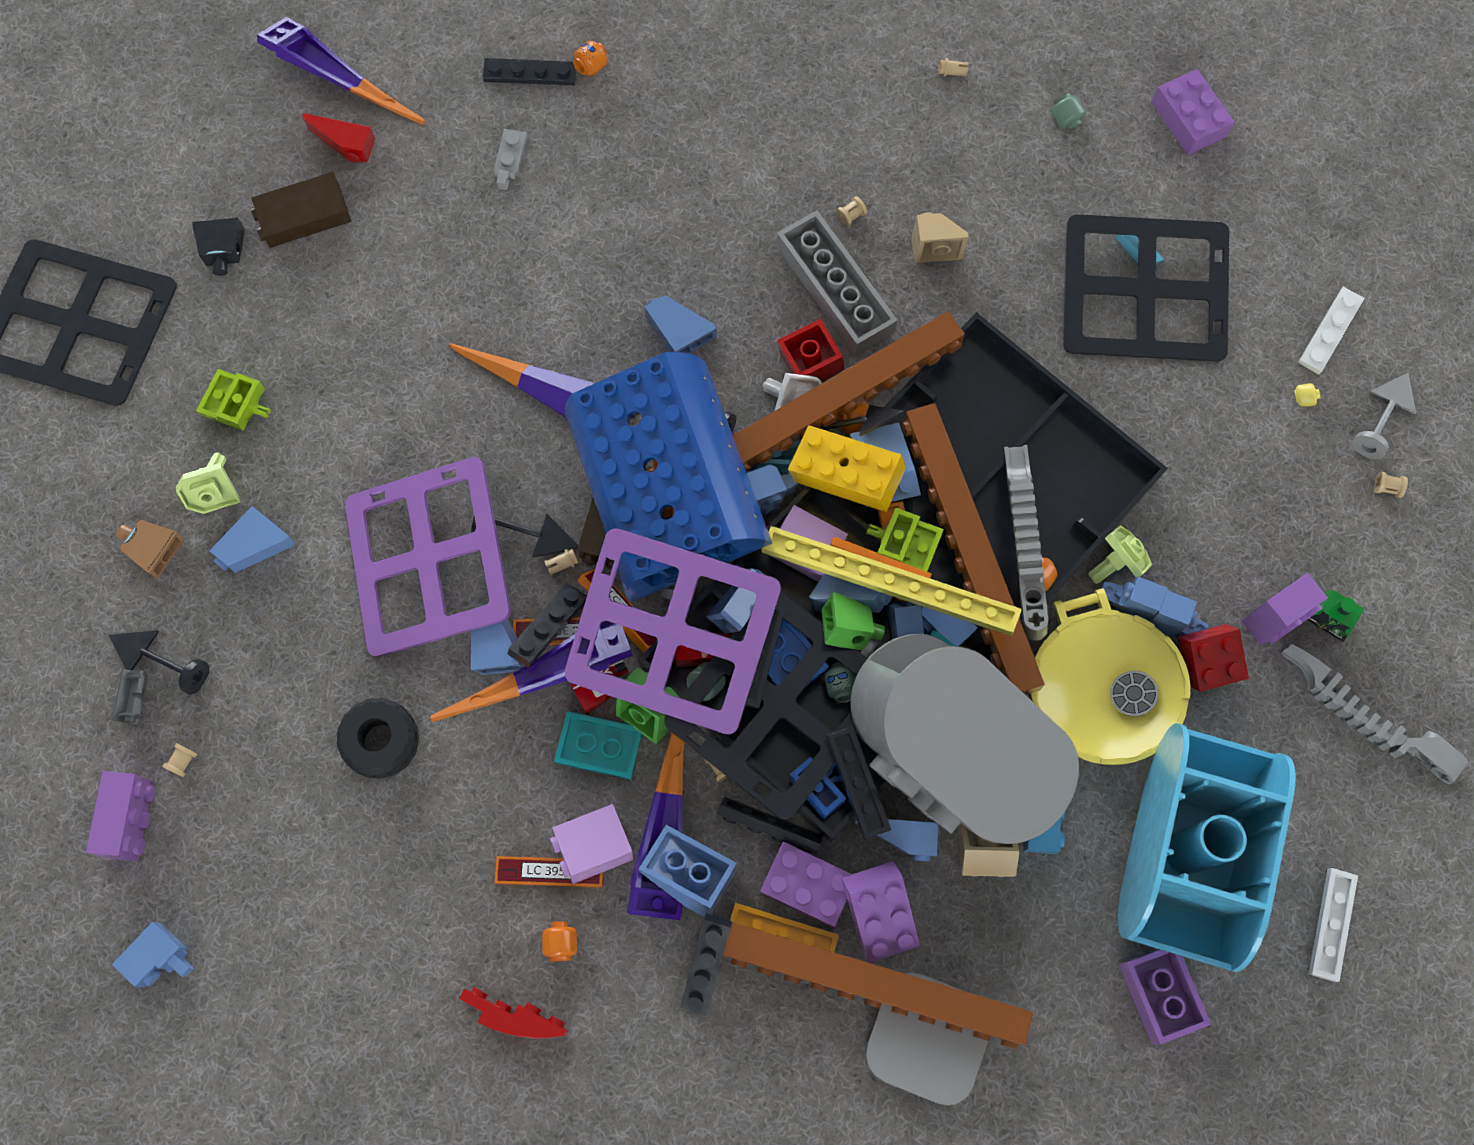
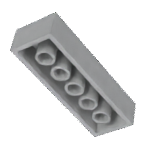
(836, 283)

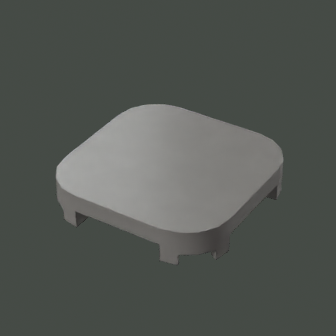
(923, 1055)

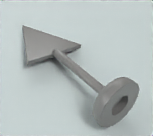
(1397, 393)

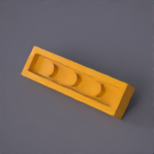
(784, 927)

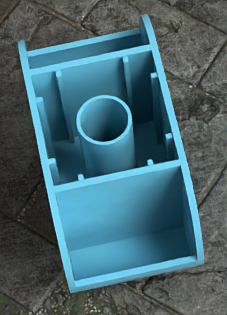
(1206, 849)

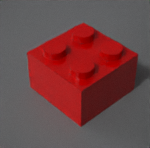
(811, 352)
(1214, 657)

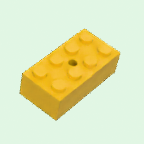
(847, 468)

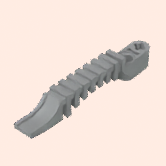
(1026, 542)
(1432, 749)

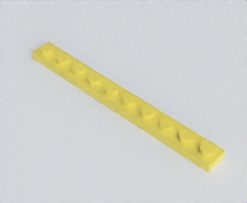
(893, 581)

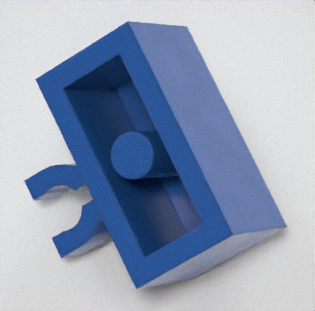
(826, 795)

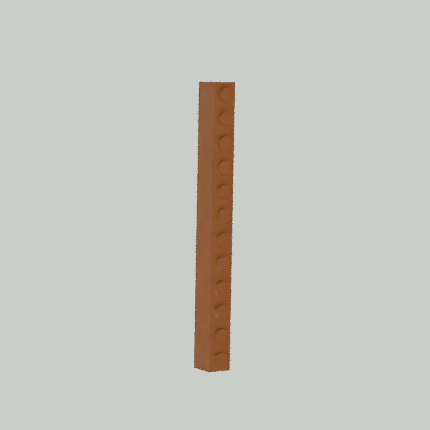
(848, 389)
(968, 540)
(878, 986)

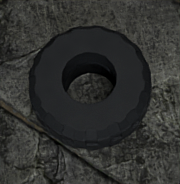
(360, 721)

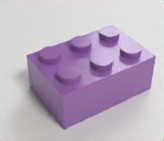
(1192, 111)
(1285, 610)
(120, 816)
(806, 885)
(880, 911)
(1164, 995)

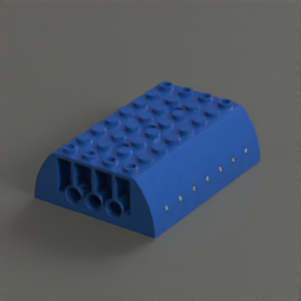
(695, 471)

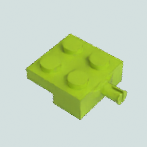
(232, 400)
(908, 539)

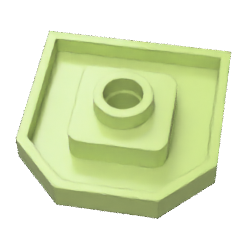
(207, 487)
(1127, 552)

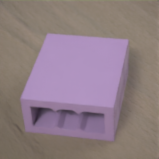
(811, 527)
(591, 844)

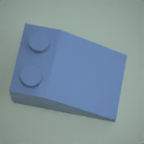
(892, 439)
(912, 838)
(688, 870)

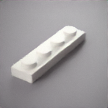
(1331, 330)
(1333, 925)

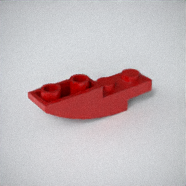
(521, 1023)

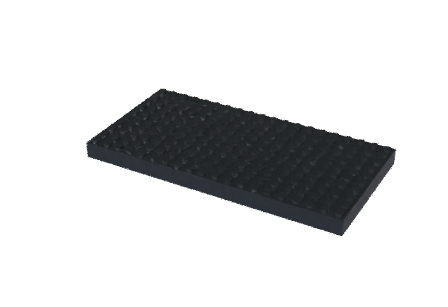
(988, 400)

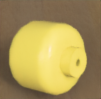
(1307, 395)

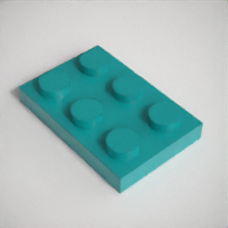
(598, 745)

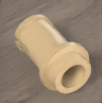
(952, 68)
(563, 561)

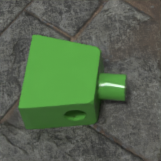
(849, 623)

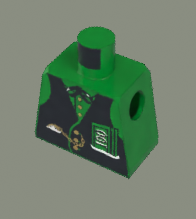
(1337, 616)

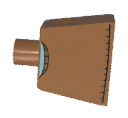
(149, 545)

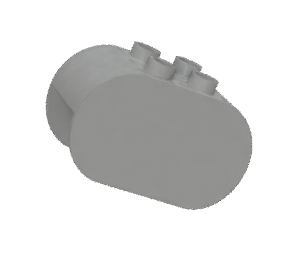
(962, 740)

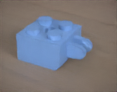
(770, 488)

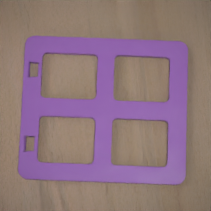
(426, 558)
(673, 631)

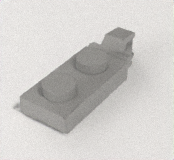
(509, 157)

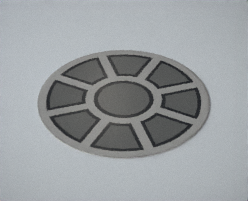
(1134, 693)

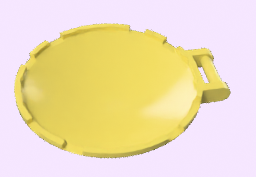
(1083, 662)

